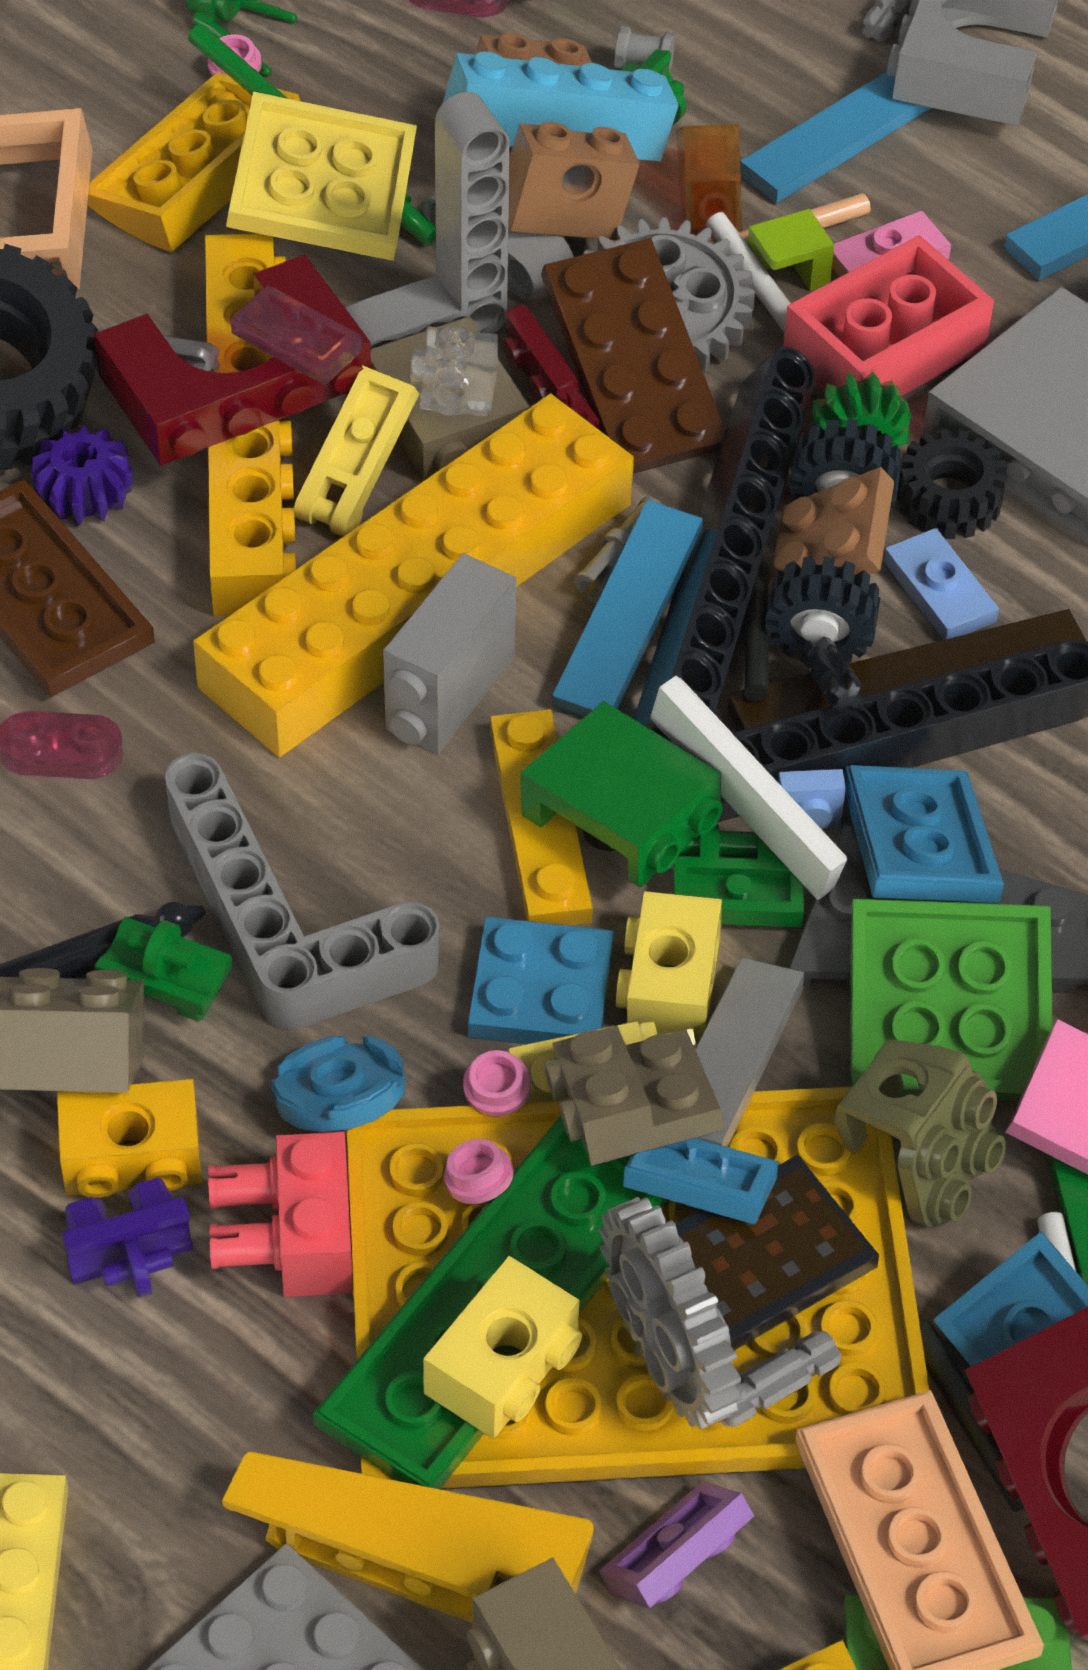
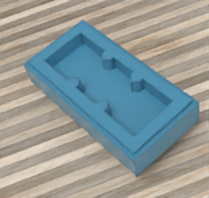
(705, 1177)

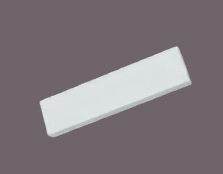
(750, 788)

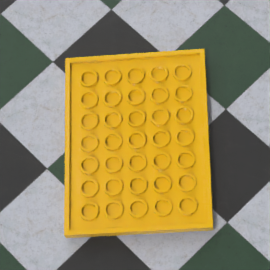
(603, 1408)

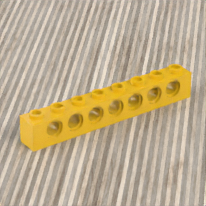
(245, 471)

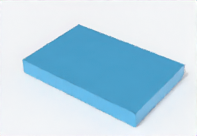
(921, 834)

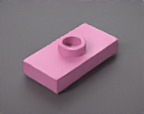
(873, 243)

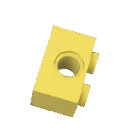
(679, 934)
(509, 1310)

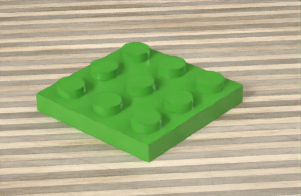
(954, 981)

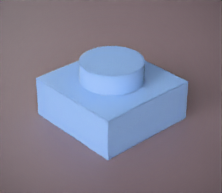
(817, 793)

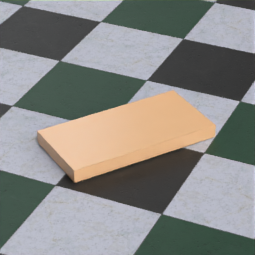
(917, 1539)

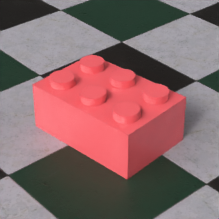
(894, 316)

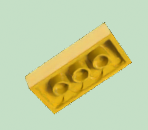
(179, 168)

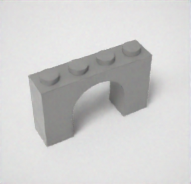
(962, 73)

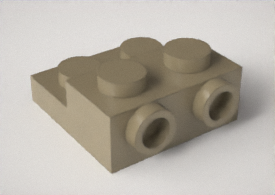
(631, 1094)

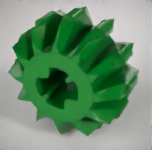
(868, 403)

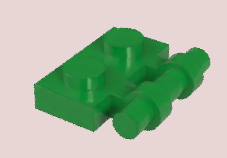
(751, 889)

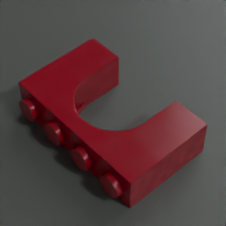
(191, 409)
(1032, 1405)

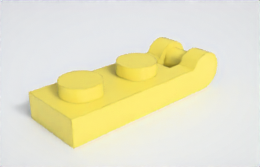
(356, 450)

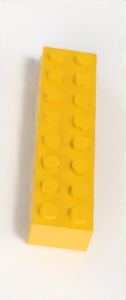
(322, 630)

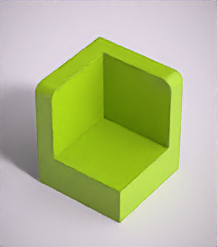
(797, 242)

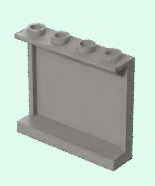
(1031, 404)

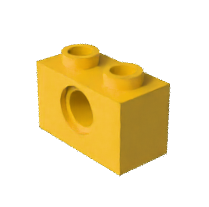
(98, 1122)

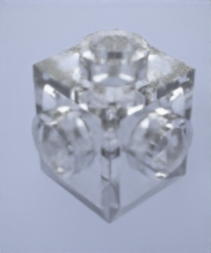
(456, 371)

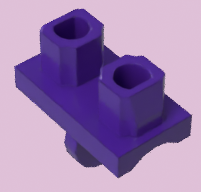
(129, 1243)

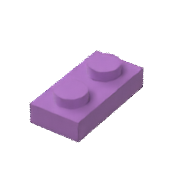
(676, 1544)

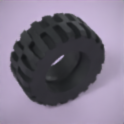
(59, 343)

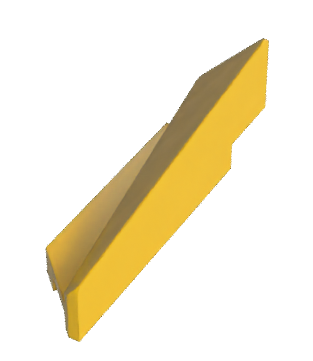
(404, 1535)

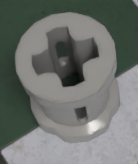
(638, 47)

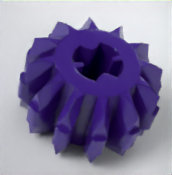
(82, 474)

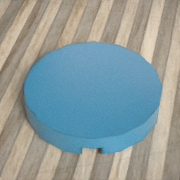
(338, 1083)

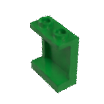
(624, 790)

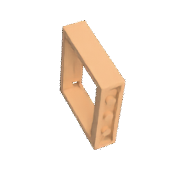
(50, 137)

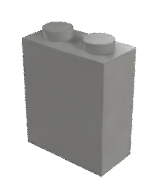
(449, 653)

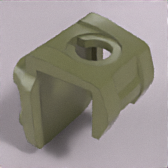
(941, 1132)

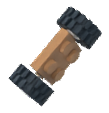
(833, 539)

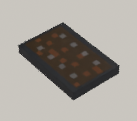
(785, 1262)

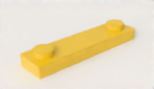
(545, 856)

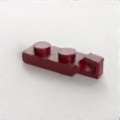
(546, 370)

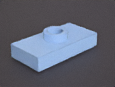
(941, 584)

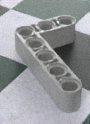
(469, 233)
(230, 859)

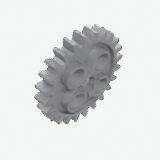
(705, 281)
(670, 1312)

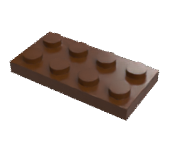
(634, 354)
(56, 600)

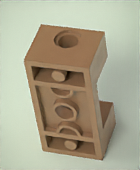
(563, 177)

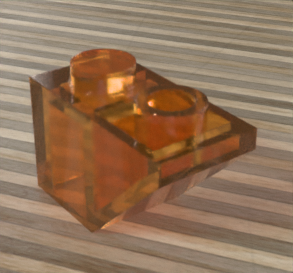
(709, 174)

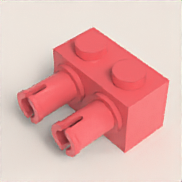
(313, 1222)

